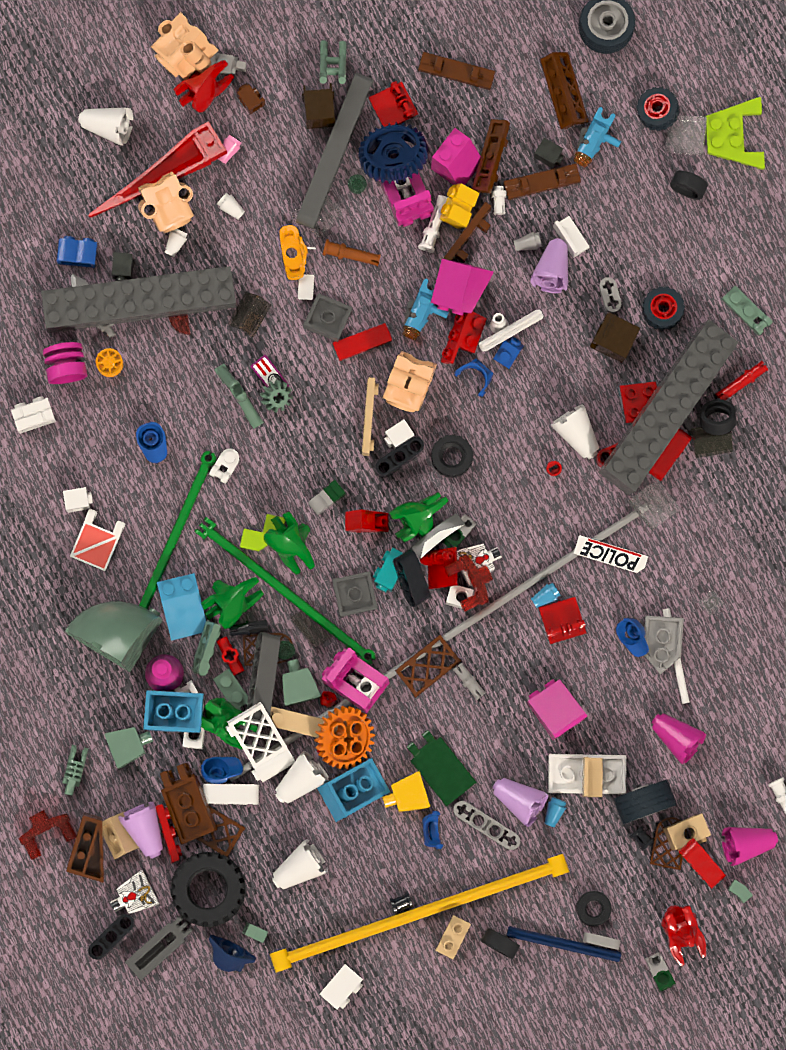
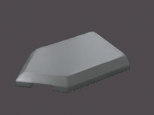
(664, 641)

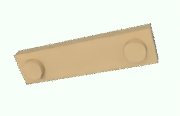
(368, 444)
(296, 721)

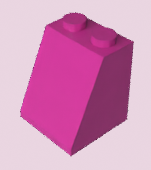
(456, 158)
(459, 286)
(556, 708)

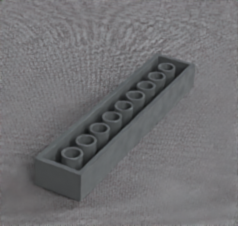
(138, 299)
(668, 407)

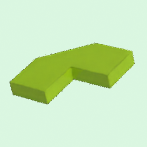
(254, 540)

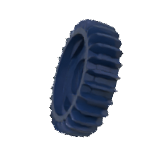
(392, 141)

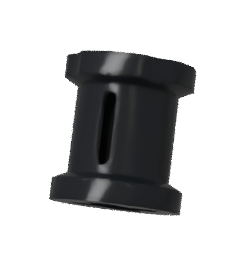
(642, 837)
(401, 903)

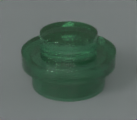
(286, 650)

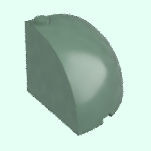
(116, 630)

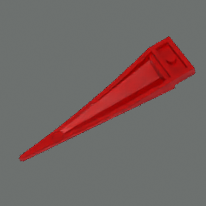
(189, 155)

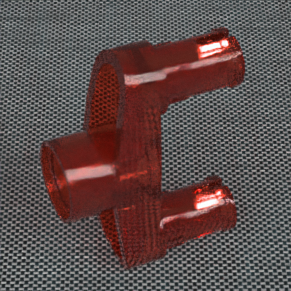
(477, 577)
(41, 824)

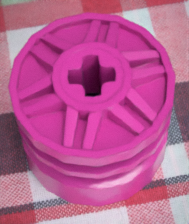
(64, 359)

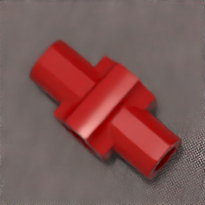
(235, 665)

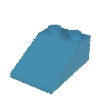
(182, 606)
(173, 711)
(353, 790)

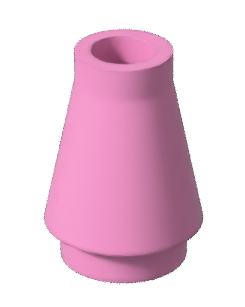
(232, 146)

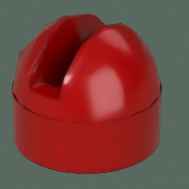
(556, 471)
(324, 699)

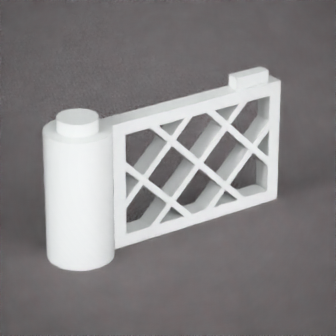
(270, 763)

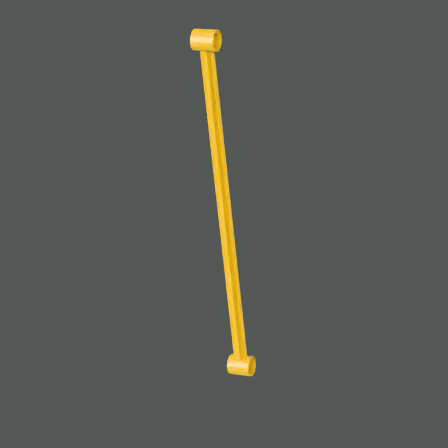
(282, 959)

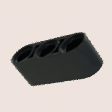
(403, 449)
(411, 578)
(102, 939)

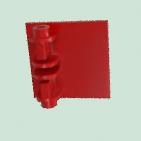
(393, 104)
(635, 397)
(436, 561)
(562, 620)

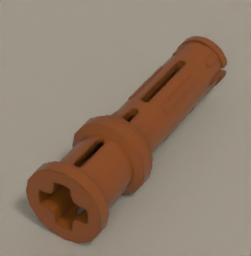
(342, 251)

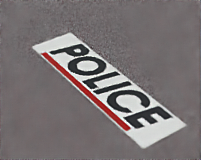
(610, 554)

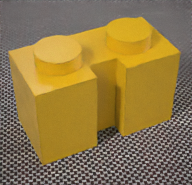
(458, 206)

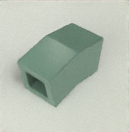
(740, 891)
(254, 932)

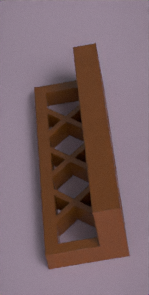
(560, 89)

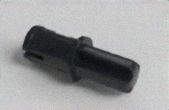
(249, 627)

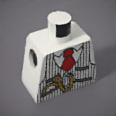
(480, 557)
(135, 894)

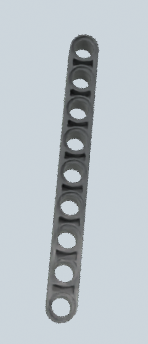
(334, 151)

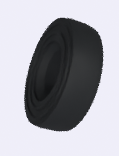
(605, 911)

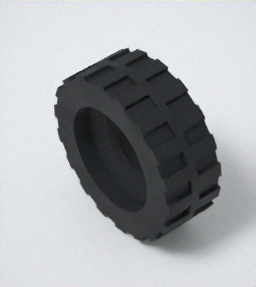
(452, 470)

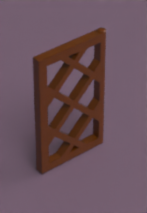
(412, 662)
(226, 821)

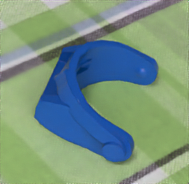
(476, 364)
(433, 830)

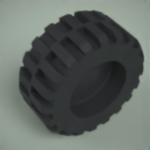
(181, 889)

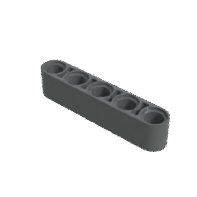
(263, 673)

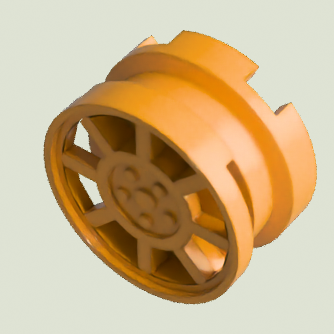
(109, 362)

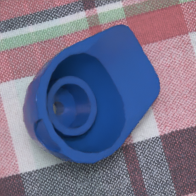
(154, 450)
(636, 644)
(220, 769)

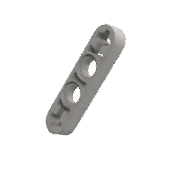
(488, 822)

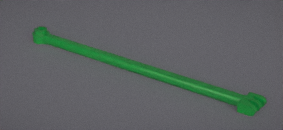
(177, 529)
(283, 590)

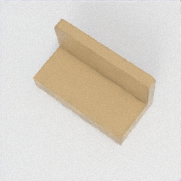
(592, 777)
(117, 837)

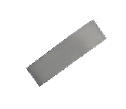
(614, 294)
(601, 941)

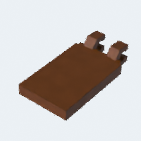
(187, 804)

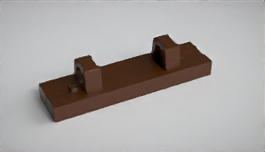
(456, 70)
(491, 156)
(542, 181)
(477, 222)

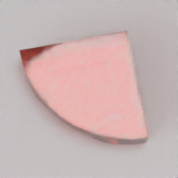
(181, 324)

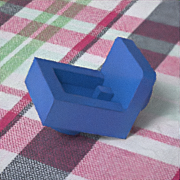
(508, 352)

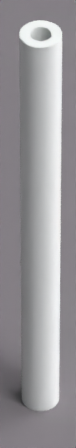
(679, 671)

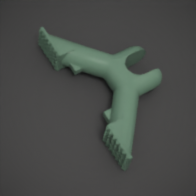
(240, 395)

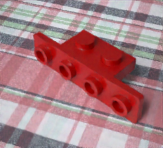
(463, 335)

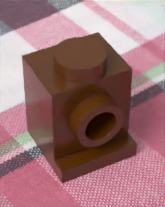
(250, 98)

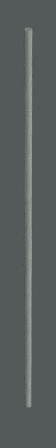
(469, 622)

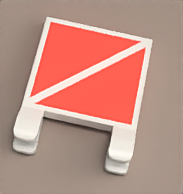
(96, 544)

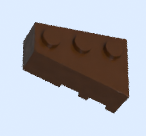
(88, 849)

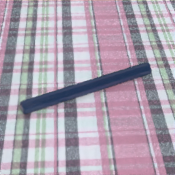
(564, 944)

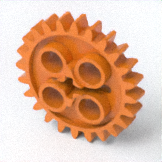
(344, 737)

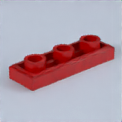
(168, 833)

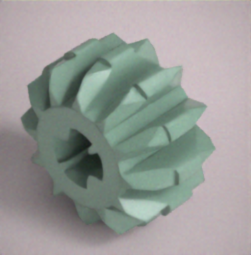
(273, 390)

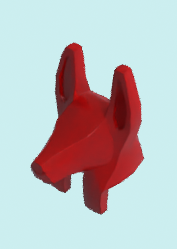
(203, 87)
(682, 931)

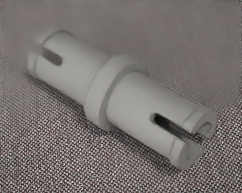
(469, 681)

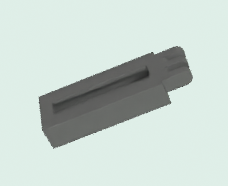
(154, 952)

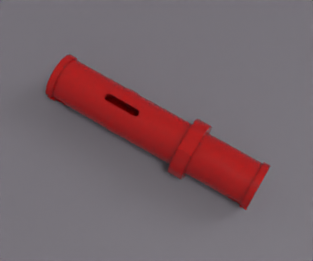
(748, 377)

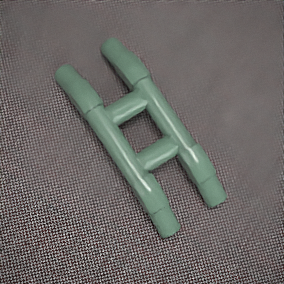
(341, 61)

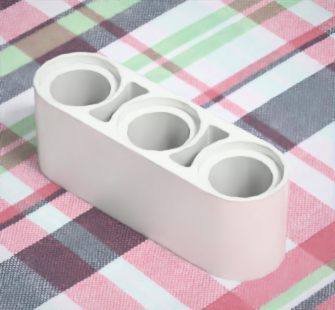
(231, 794)

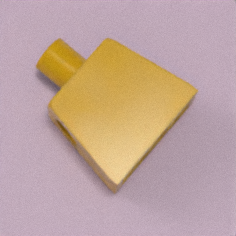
(408, 794)

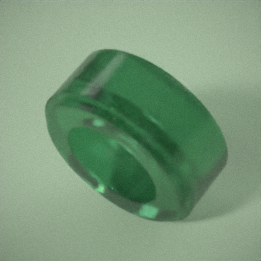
(357, 184)

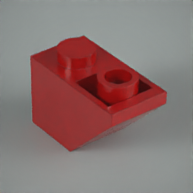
(366, 521)

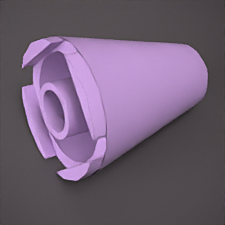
(552, 268)
(520, 799)
(144, 828)

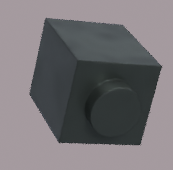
(549, 153)
(122, 266)

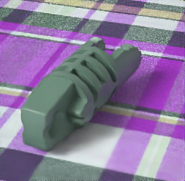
(74, 770)

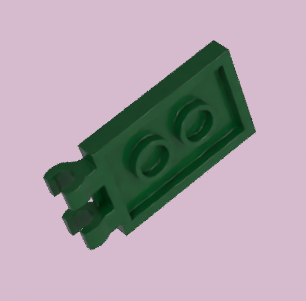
(441, 768)

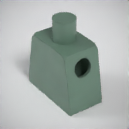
(298, 685)
(127, 745)

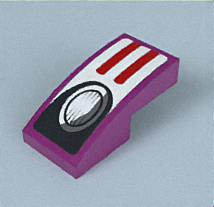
(266, 371)

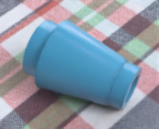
(546, 595)
(554, 811)

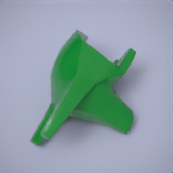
(417, 516)
(289, 542)
(231, 601)
(217, 714)

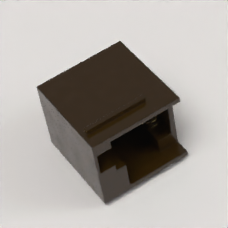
(319, 108)
(615, 337)

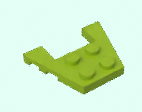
(726, 135)

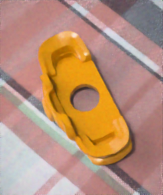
(291, 239)

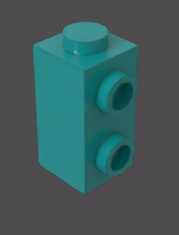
(386, 576)

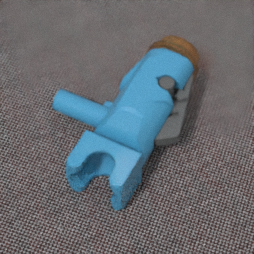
(592, 137)
(418, 312)

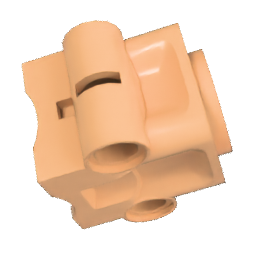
(183, 48)
(168, 208)
(409, 382)

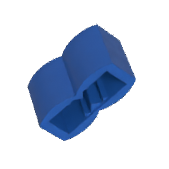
(77, 252)

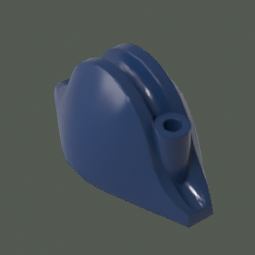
(229, 955)

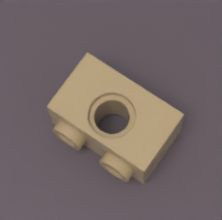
(675, 832)
(453, 937)

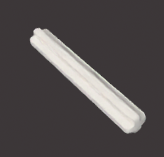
(511, 330)

